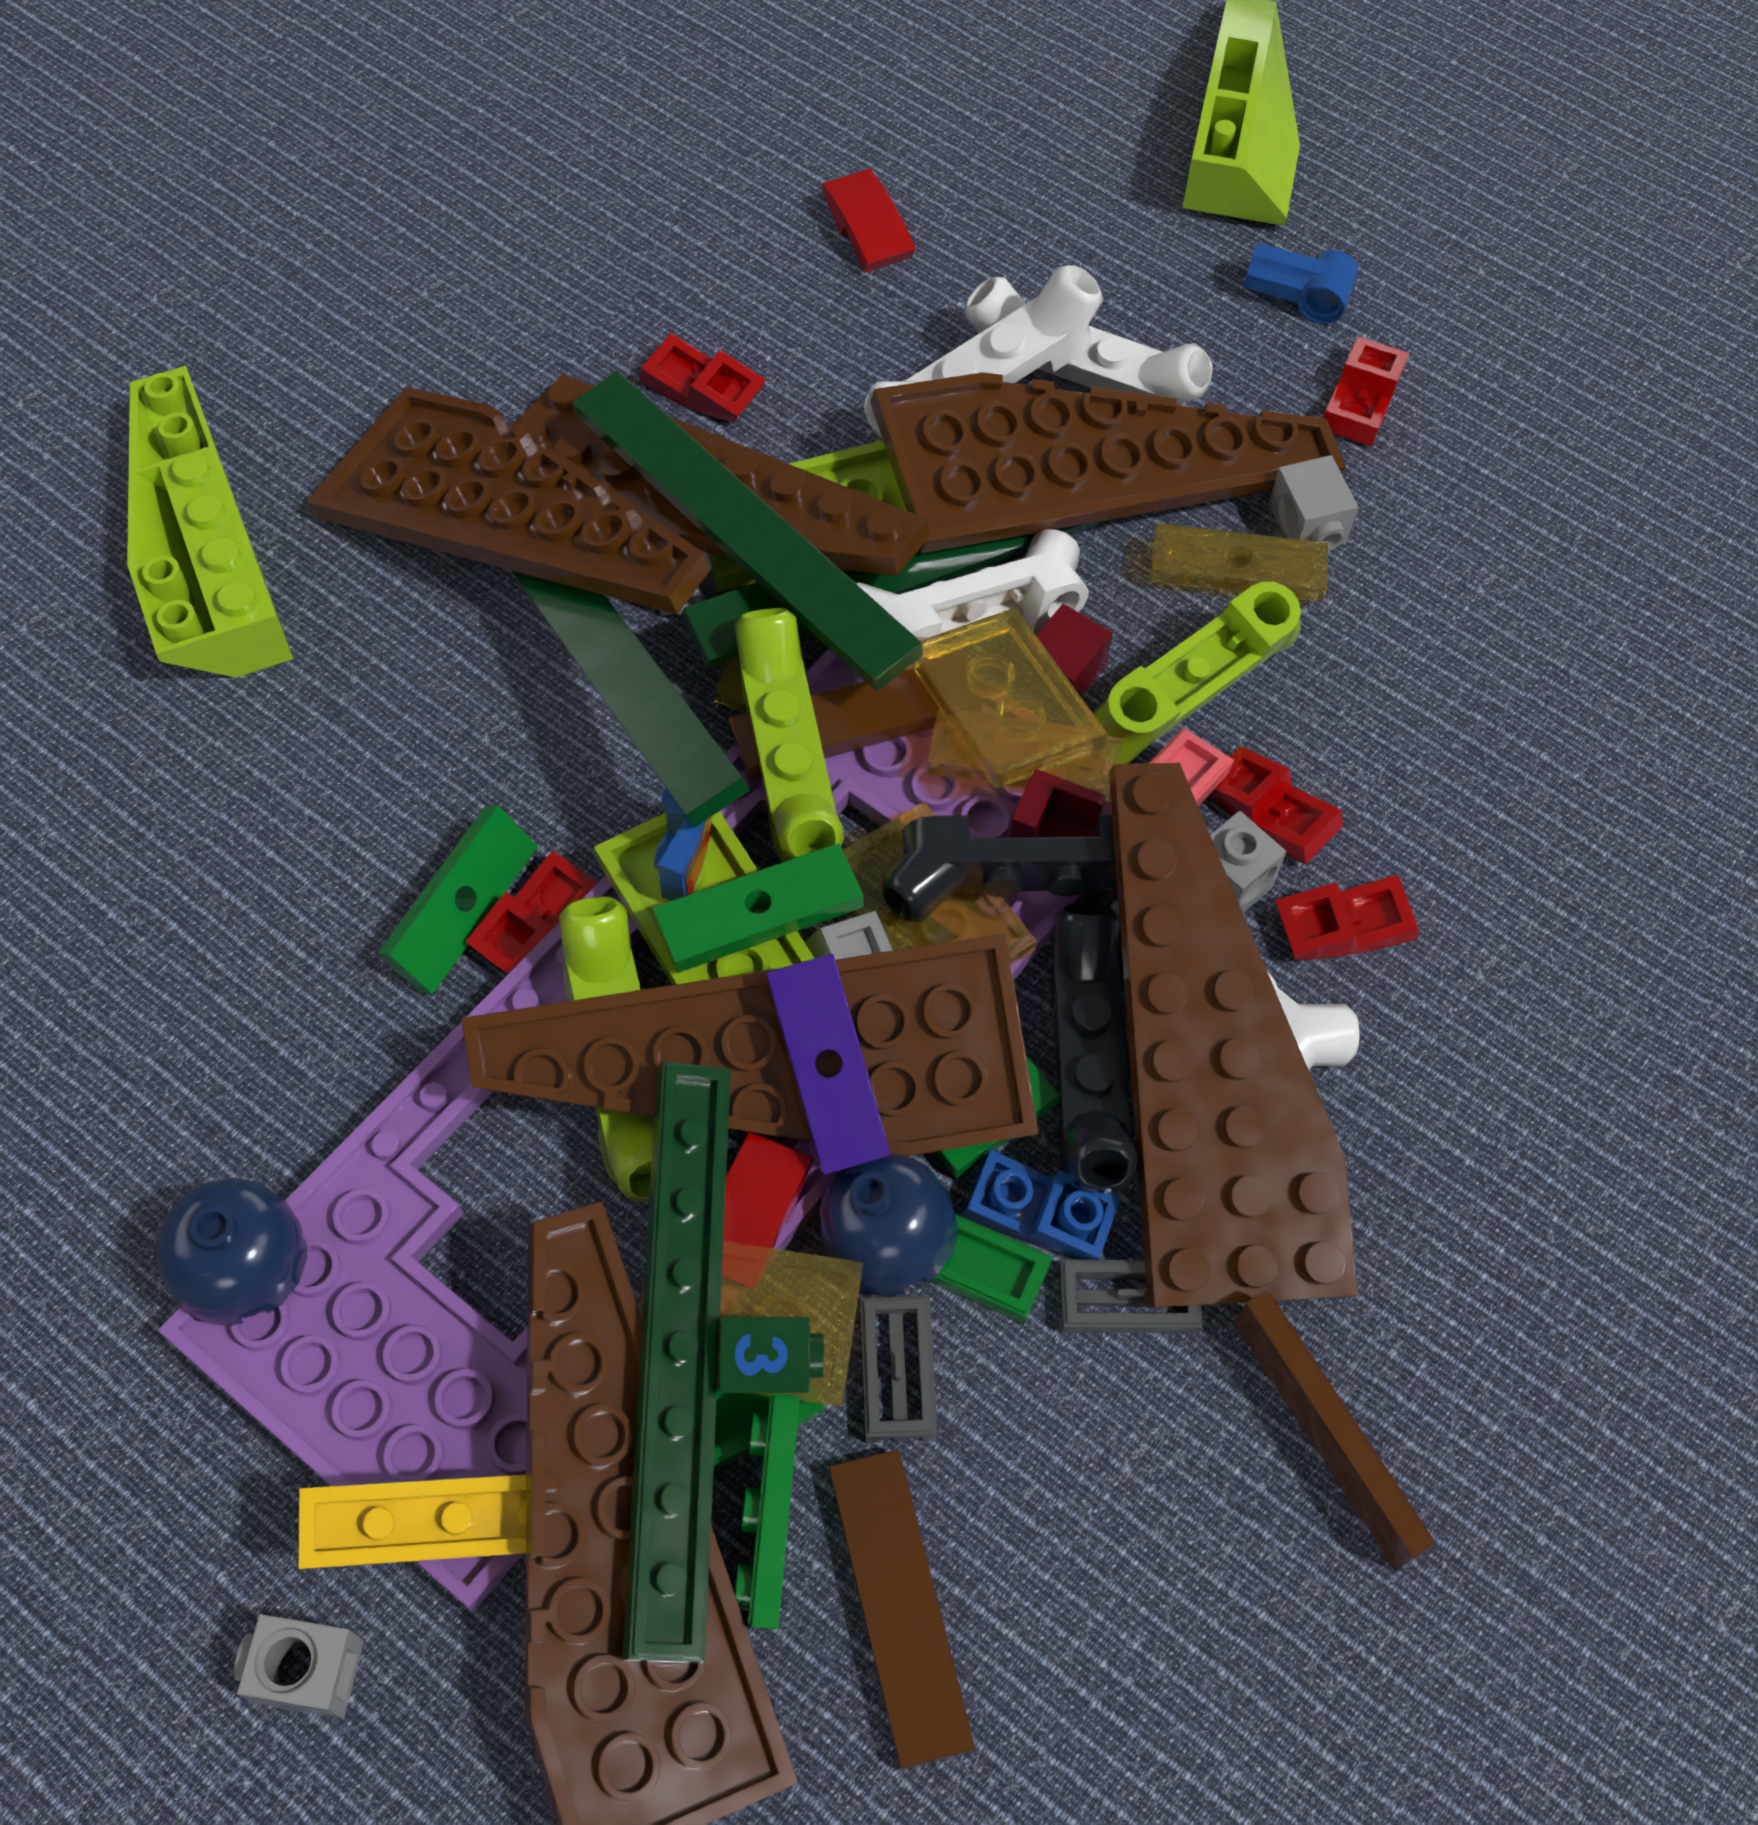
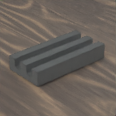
(1116, 1322)
(900, 1428)

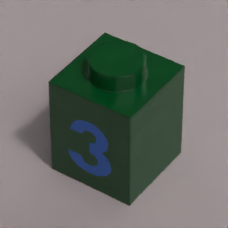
(769, 1355)

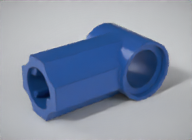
(1317, 284)

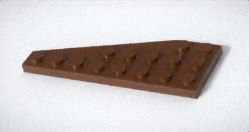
(1031, 458)
(484, 491)
(838, 521)
(929, 1021)
(1228, 1125)
(609, 1732)

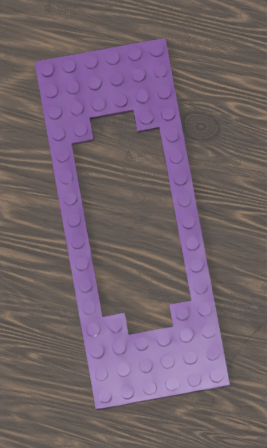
(373, 1357)

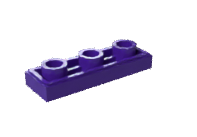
(842, 1106)

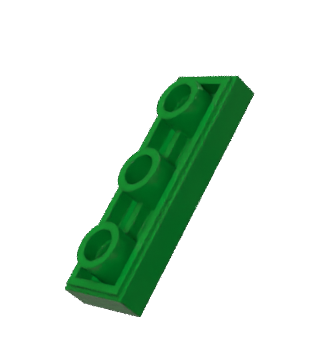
(791, 893)
(438, 924)
(767, 1511)

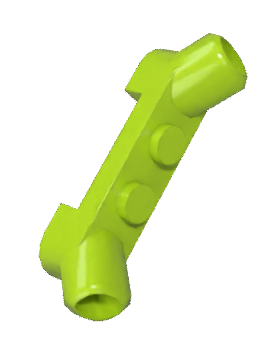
(1200, 668)
(786, 734)
(601, 964)

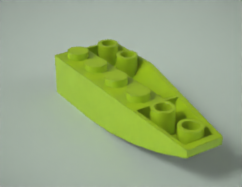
(1247, 122)
(190, 542)

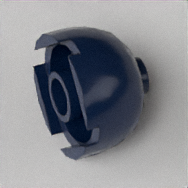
(891, 1219)
(230, 1251)

